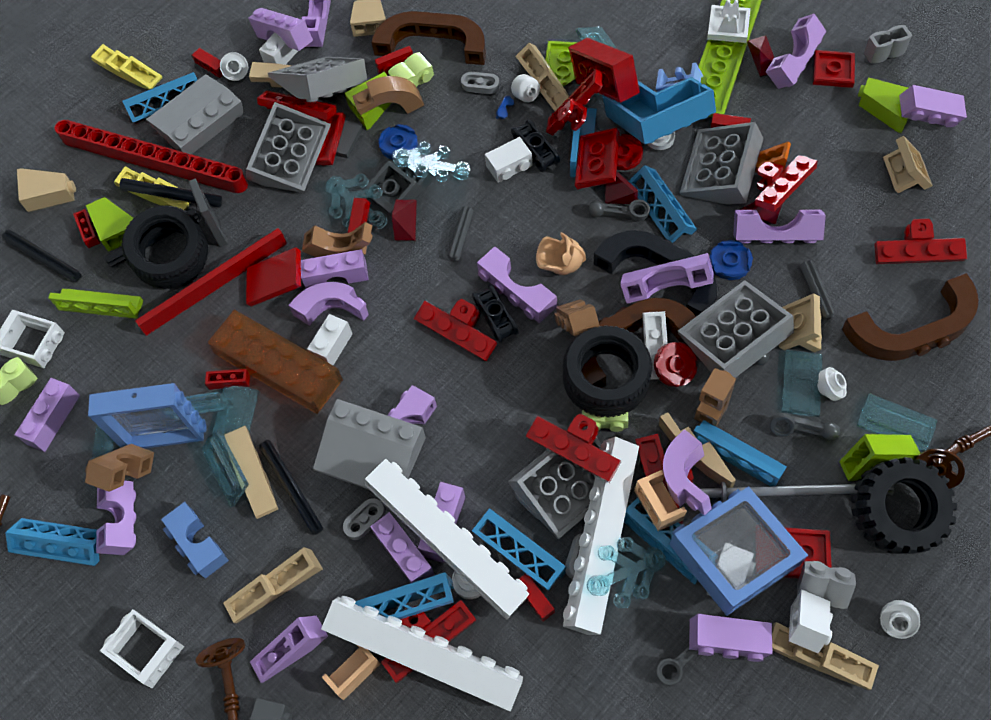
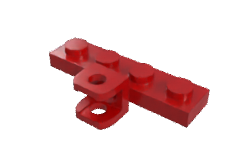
(573, 107)
(315, 109)
(782, 182)
(920, 246)
(457, 327)
(575, 445)
(652, 458)
(447, 625)

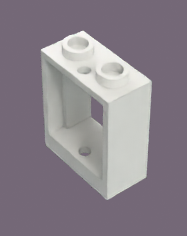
(16, 323)
(160, 661)

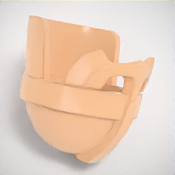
(560, 256)

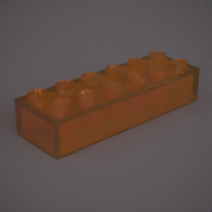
(276, 361)

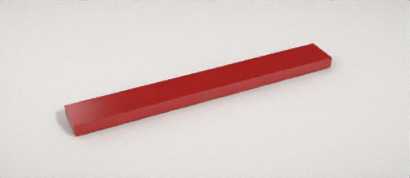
(211, 282)

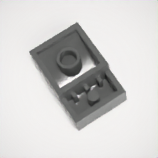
(398, 184)

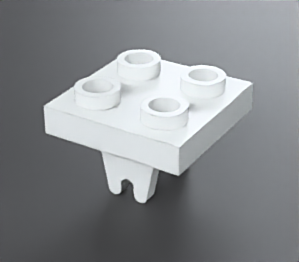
(729, 23)

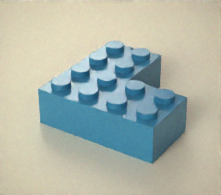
(661, 113)

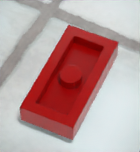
(386, 62)

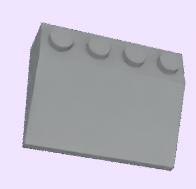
(321, 77)
(196, 115)
(287, 149)
(723, 163)
(737, 330)
(362, 439)
(563, 482)

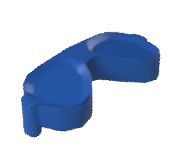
(502, 111)

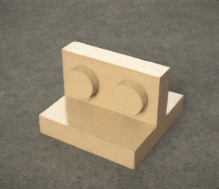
(906, 167)
(806, 322)

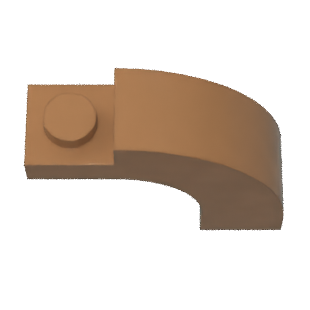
(388, 90)
(323, 243)

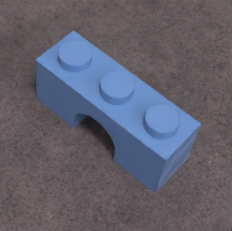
(203, 556)

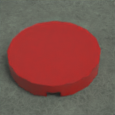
(629, 152)
(675, 364)

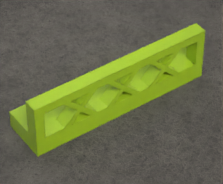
(97, 303)

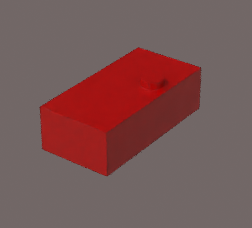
(616, 66)

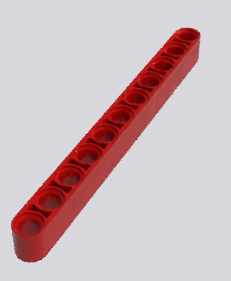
(152, 156)

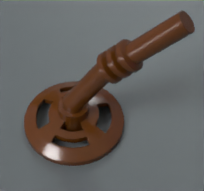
(943, 458)
(223, 660)

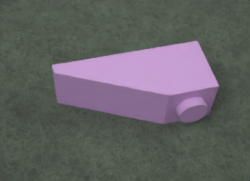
(288, 647)

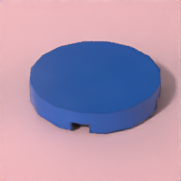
(395, 138)
(731, 260)

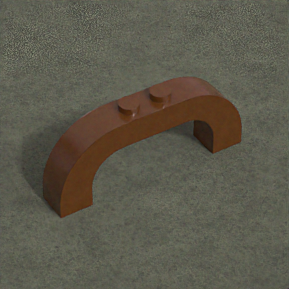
(431, 25)
(631, 319)
(876, 343)

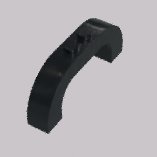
(655, 249)

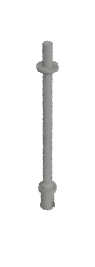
(724, 492)

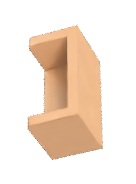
(658, 501)
(352, 672)

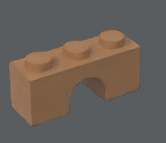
(576, 317)
(715, 397)
(110, 469)

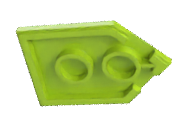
(559, 61)

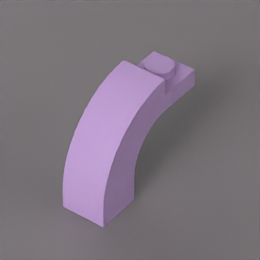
(325, 296)
(677, 462)

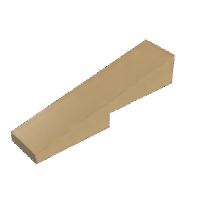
(539, 69)
(273, 585)

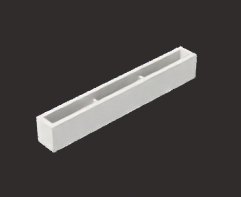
(602, 527)
(446, 538)
(423, 653)

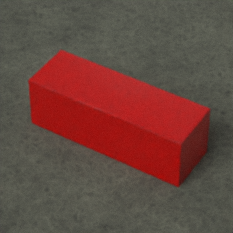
(207, 62)
(725, 120)
(359, 213)
(86, 228)
(227, 378)
(537, 599)

